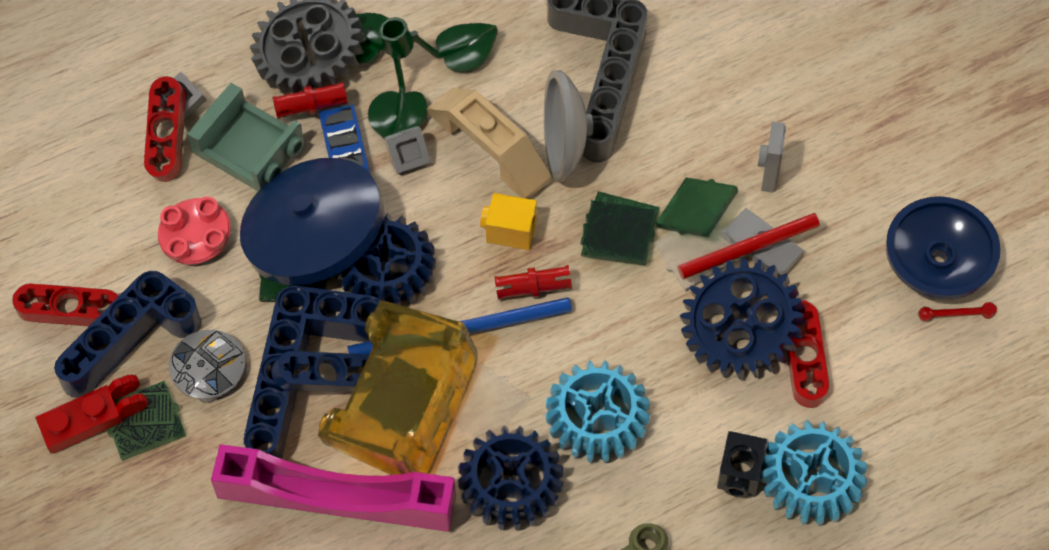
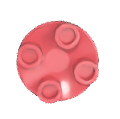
(193, 230)

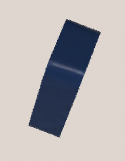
(84, 368)

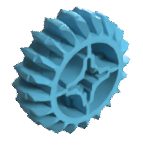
(574, 395)
(839, 490)

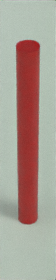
(748, 246)

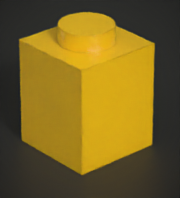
(509, 221)

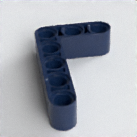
(299, 327)

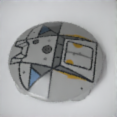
(207, 364)

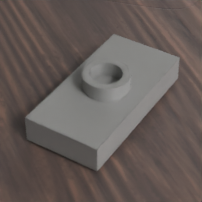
(771, 155)
(782, 254)

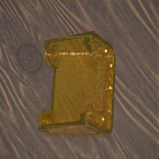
(404, 391)

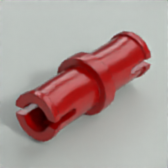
(310, 100)
(533, 282)

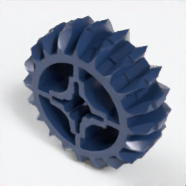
(411, 267)
(529, 455)

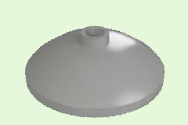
(564, 125)

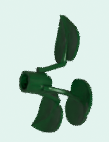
(463, 49)

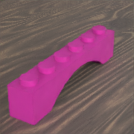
(399, 499)

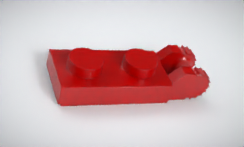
(90, 413)

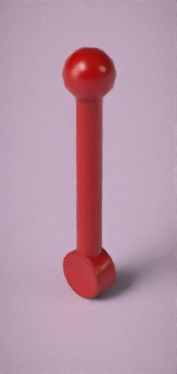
(988, 311)

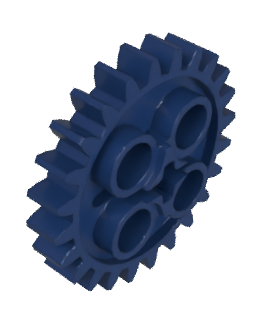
(765, 340)

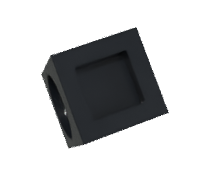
(746, 450)

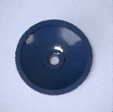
(944, 230)

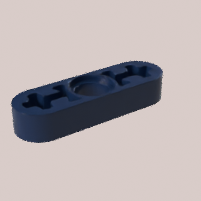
(312, 380)

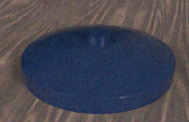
(312, 221)

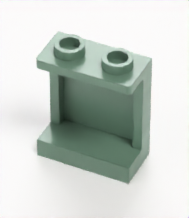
(244, 139)

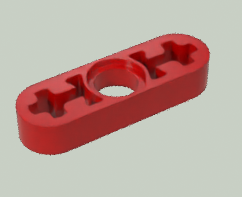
(176, 104)
(56, 293)
(799, 368)

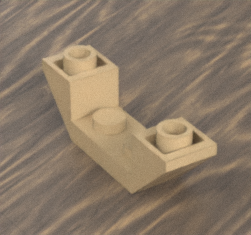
(497, 135)

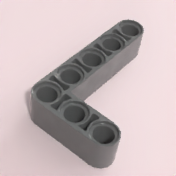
(620, 35)

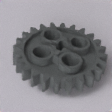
(282, 52)

